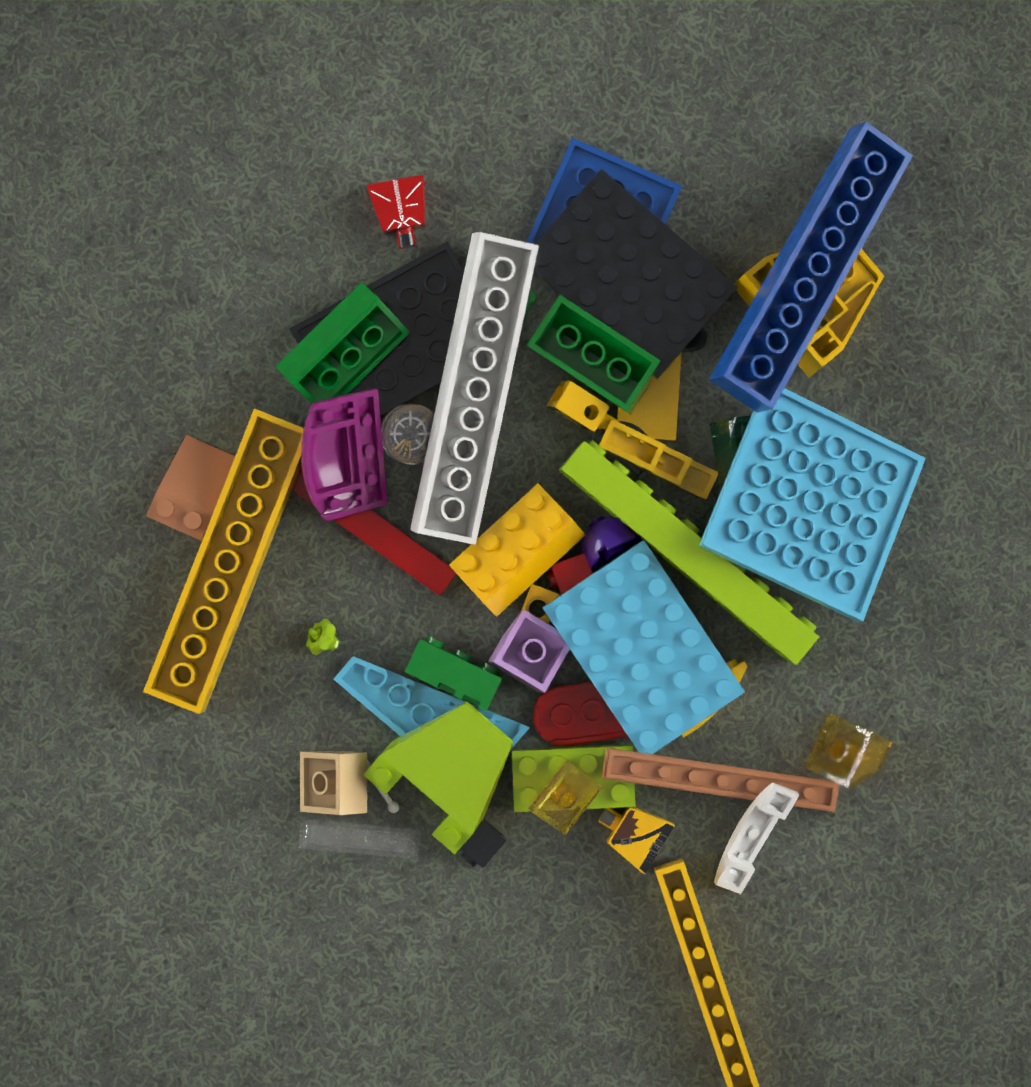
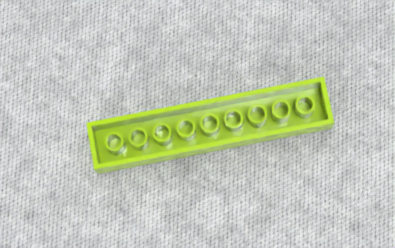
(679, 545)

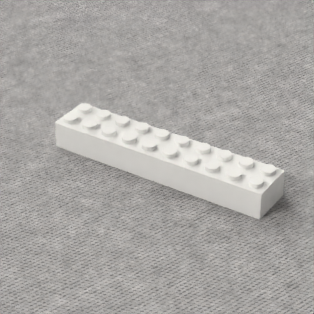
(474, 388)

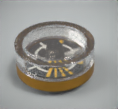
(407, 433)

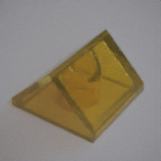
(565, 796)

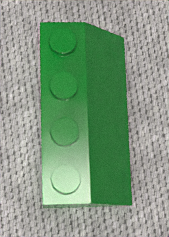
(343, 347)
(594, 354)

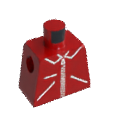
(400, 207)

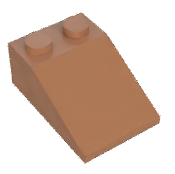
(191, 488)

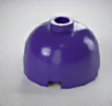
(607, 541)

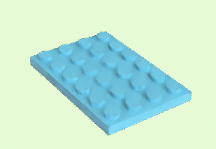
(643, 649)

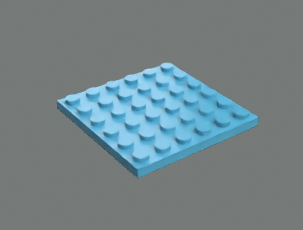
(813, 503)

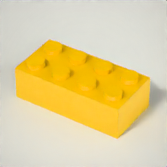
(517, 549)

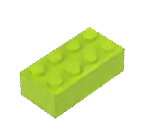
(536, 765)

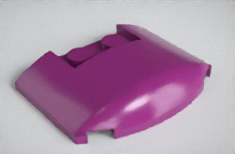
(344, 455)

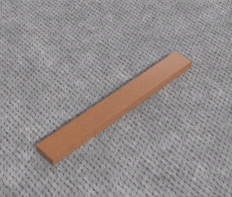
(714, 778)

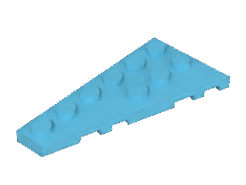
(405, 702)

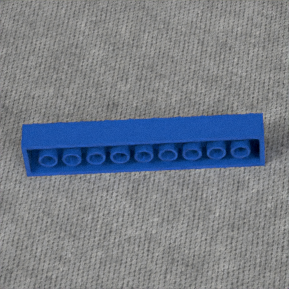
(811, 268)

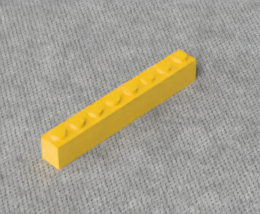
(705, 974)

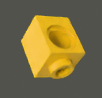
(539, 593)

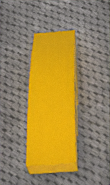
(658, 459)

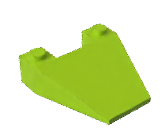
(452, 763)

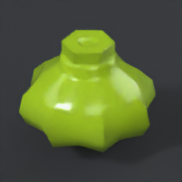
(322, 637)

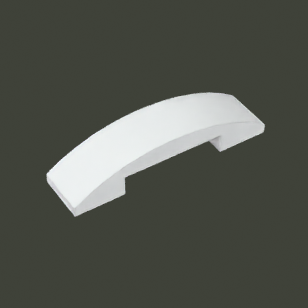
(750, 835)

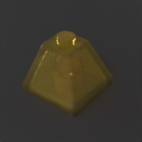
(847, 752)

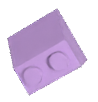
(530, 651)

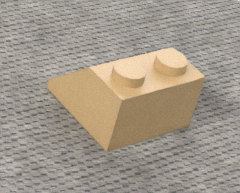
(333, 782)

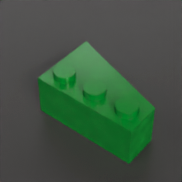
(454, 672)

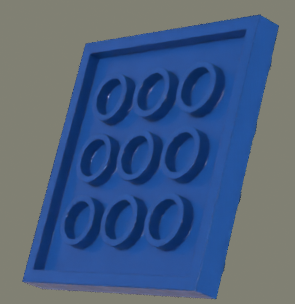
(578, 169)

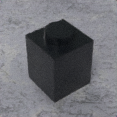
(482, 844)

